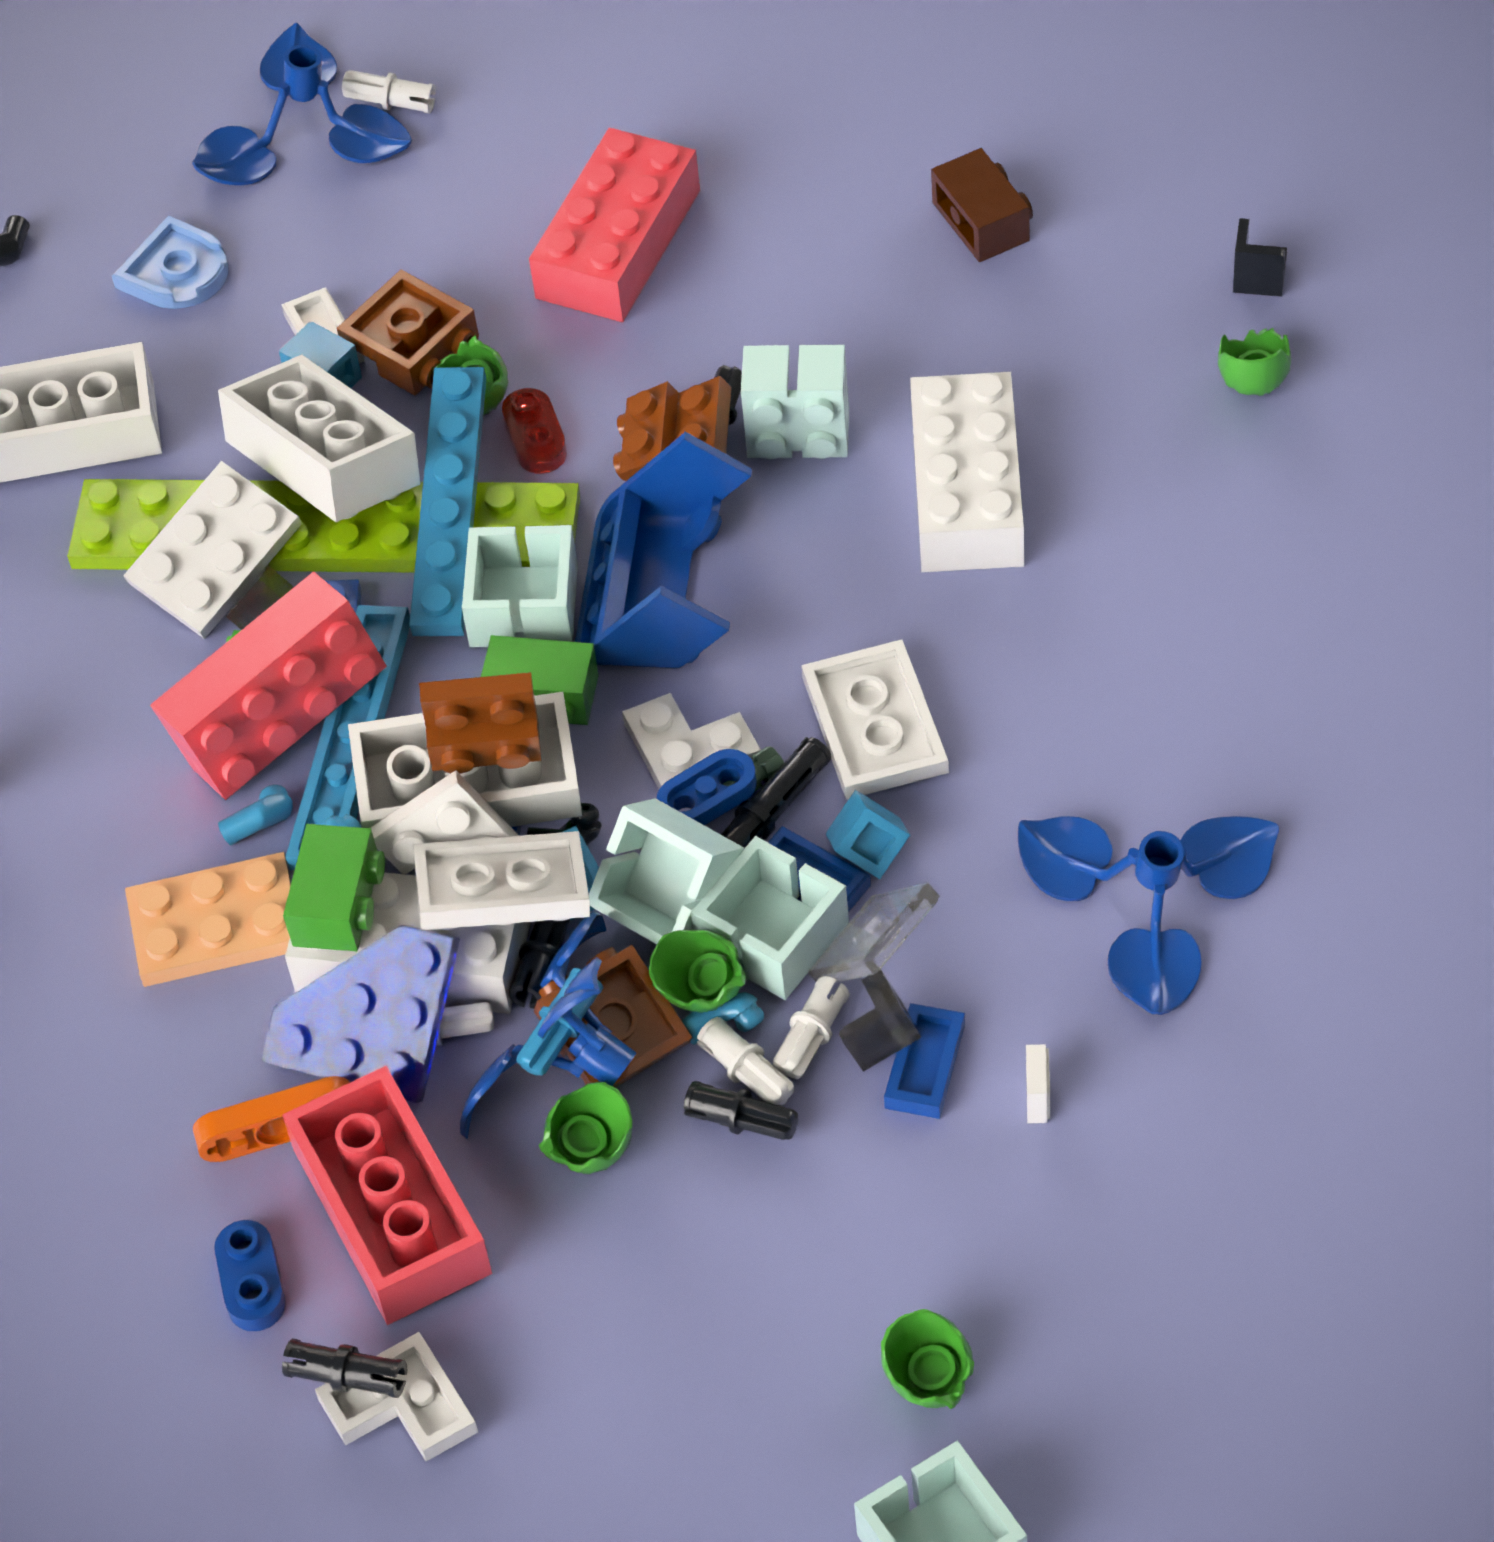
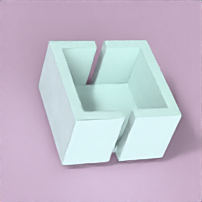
(802, 419)
(515, 599)
(668, 877)
(760, 914)
(951, 1504)

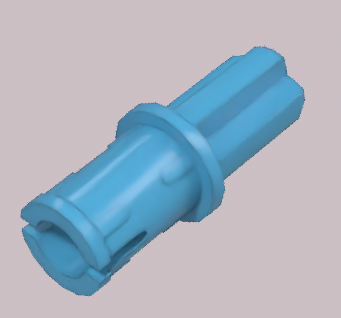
(540, 1053)

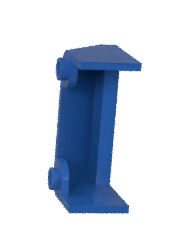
(643, 557)

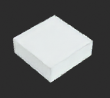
(1037, 1083)

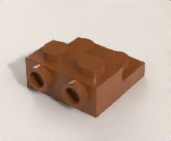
(409, 330)
(663, 414)
(481, 722)
(630, 1010)

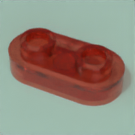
(529, 422)

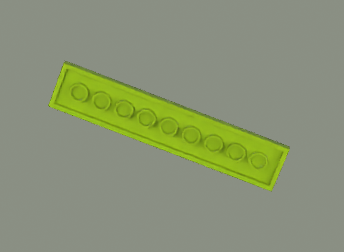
(125, 515)

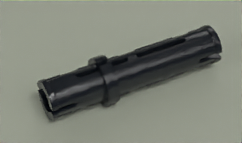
(761, 812)

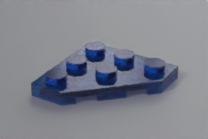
(370, 1013)

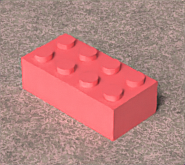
(615, 224)
(269, 685)
(387, 1195)

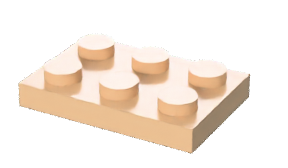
(210, 919)

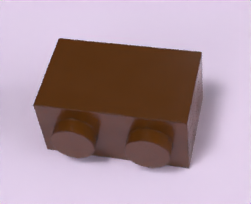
(981, 204)

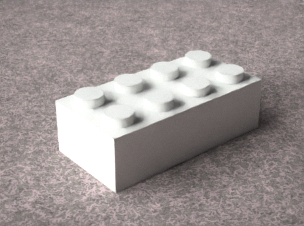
(77, 412)
(319, 437)
(967, 472)
(395, 767)
(484, 960)

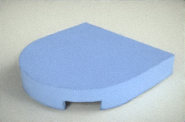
(174, 267)

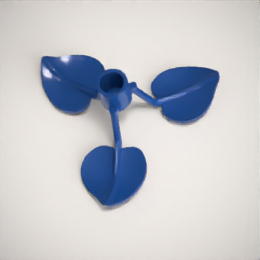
(298, 69)
(1152, 965)
(594, 1047)

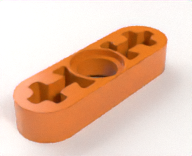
(248, 1125)

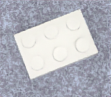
(212, 549)
(875, 719)
(501, 880)

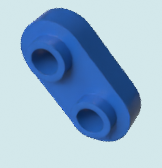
(702, 786)
(249, 1271)

